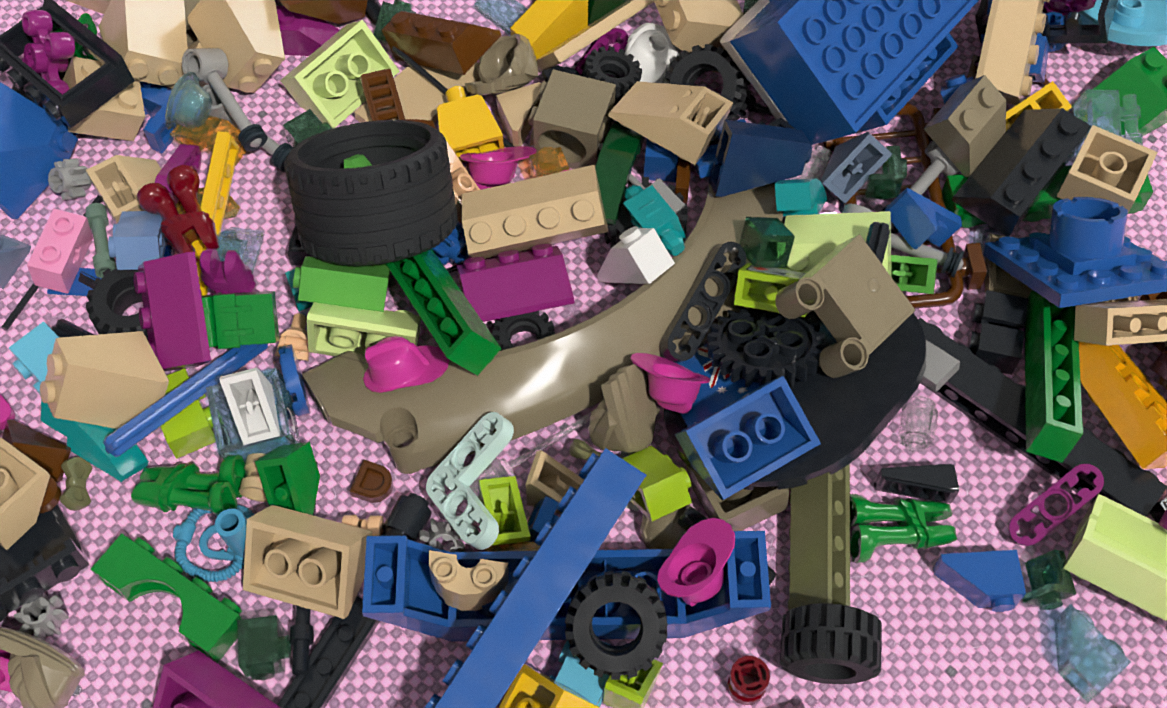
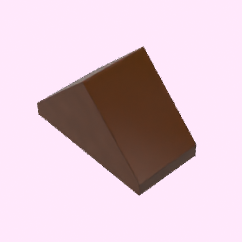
(38, 447)

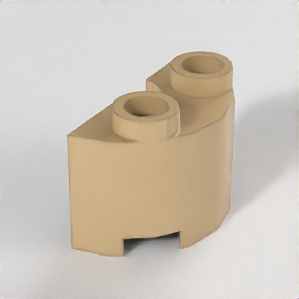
(467, 587)

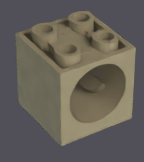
(573, 117)

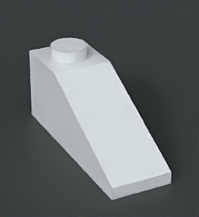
(636, 258)

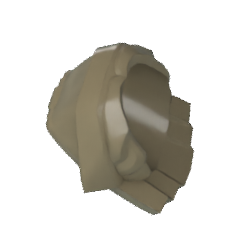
(505, 66)
(626, 413)
(39, 671)

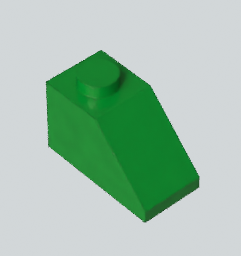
(290, 477)

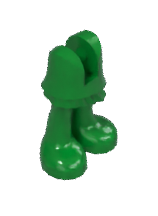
(176, 485)
(912, 527)

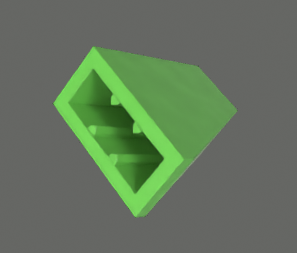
(342, 285)

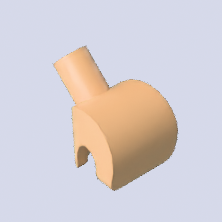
(297, 337)

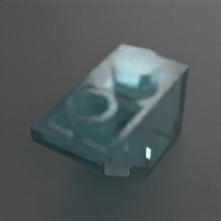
(1085, 655)

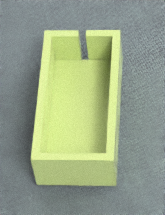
(1122, 555)

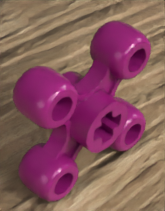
(49, 51)

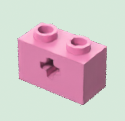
(60, 251)

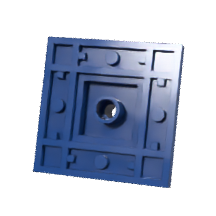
(1082, 257)

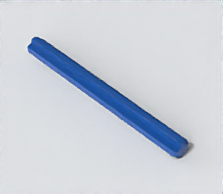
(179, 399)

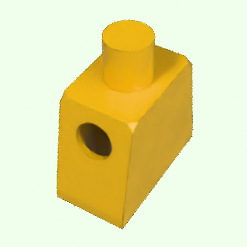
(468, 123)

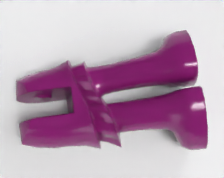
(226, 276)

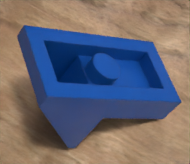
(155, 129)
(922, 219)

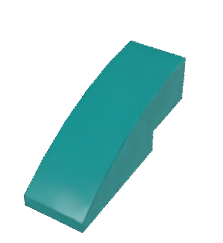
(800, 196)
(87, 443)

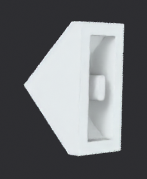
(251, 405)

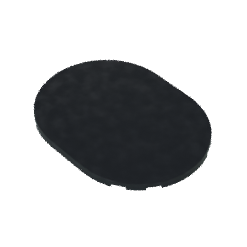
(844, 410)

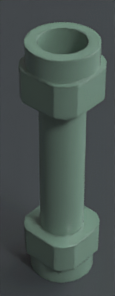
(98, 220)

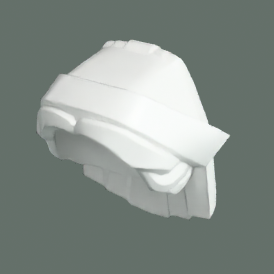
(654, 51)

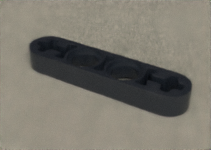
(700, 299)

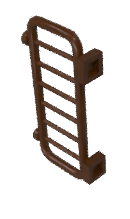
(974, 266)

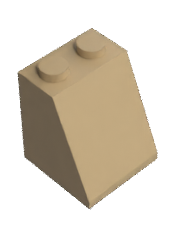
(698, 21)
(247, 35)
(148, 37)
(102, 378)

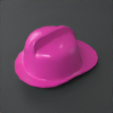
(495, 166)
(402, 364)
(669, 382)
(697, 562)

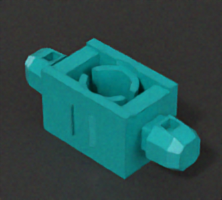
(651, 211)

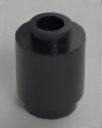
(407, 517)

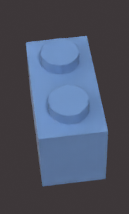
(136, 239)

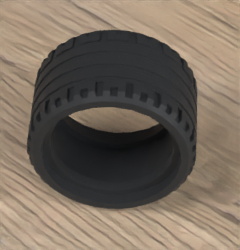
(376, 210)

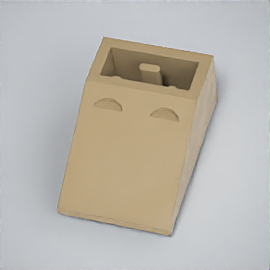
(674, 116)

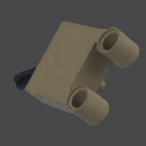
(852, 300)

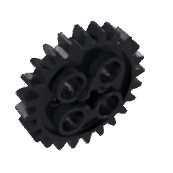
(765, 346)

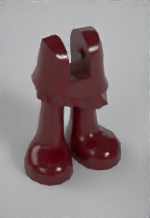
(180, 228)

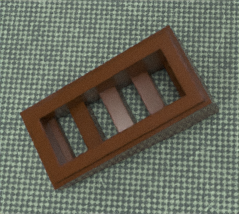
(378, 85)

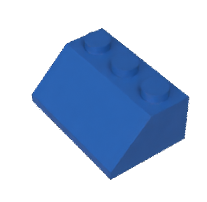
(748, 438)

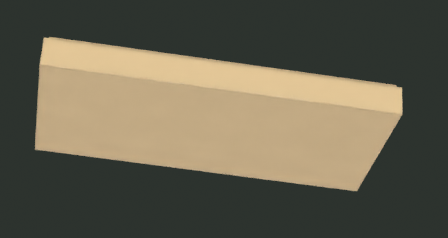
(591, 33)
(419, 96)

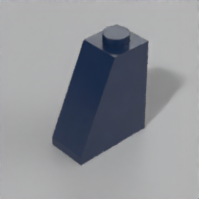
(757, 156)

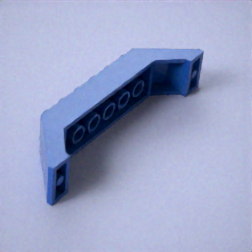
(402, 593)

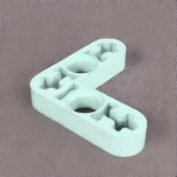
(459, 478)

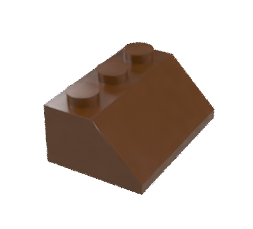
(439, 41)

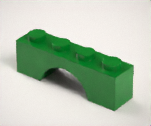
(134, 571)

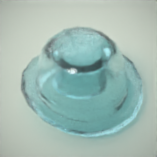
(188, 103)

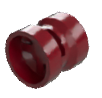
(744, 687)

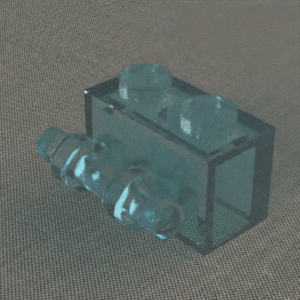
(1104, 111)

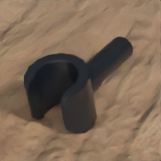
(753, 106)

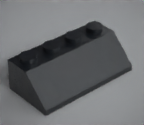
(1021, 167)

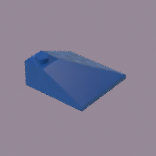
(27, 150)

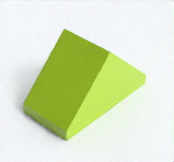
(504, 503)
(632, 691)

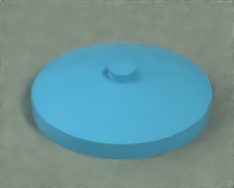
(1134, 22)

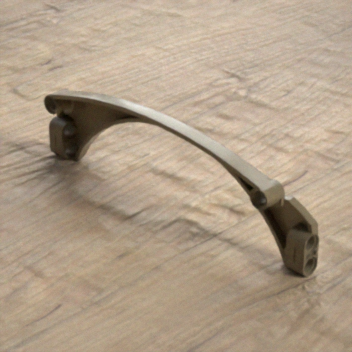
(540, 379)

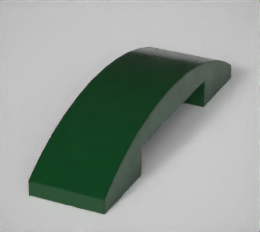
(615, 167)

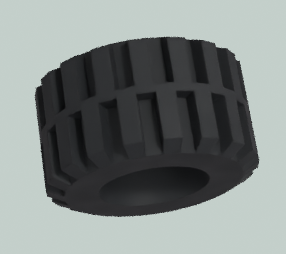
(712, 59)
(110, 300)
(831, 643)
(609, 658)

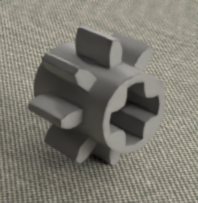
(69, 179)
(443, 530)
(48, 622)

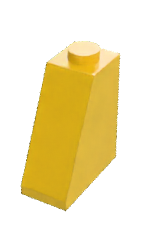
(551, 23)

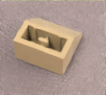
(119, 181)

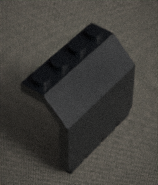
(39, 561)

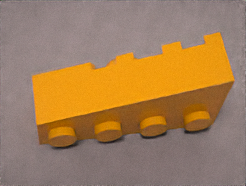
(1126, 401)

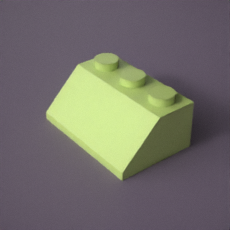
(331, 75)
(821, 233)
(343, 329)

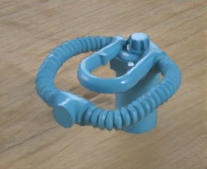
(231, 528)

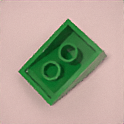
(1146, 79)

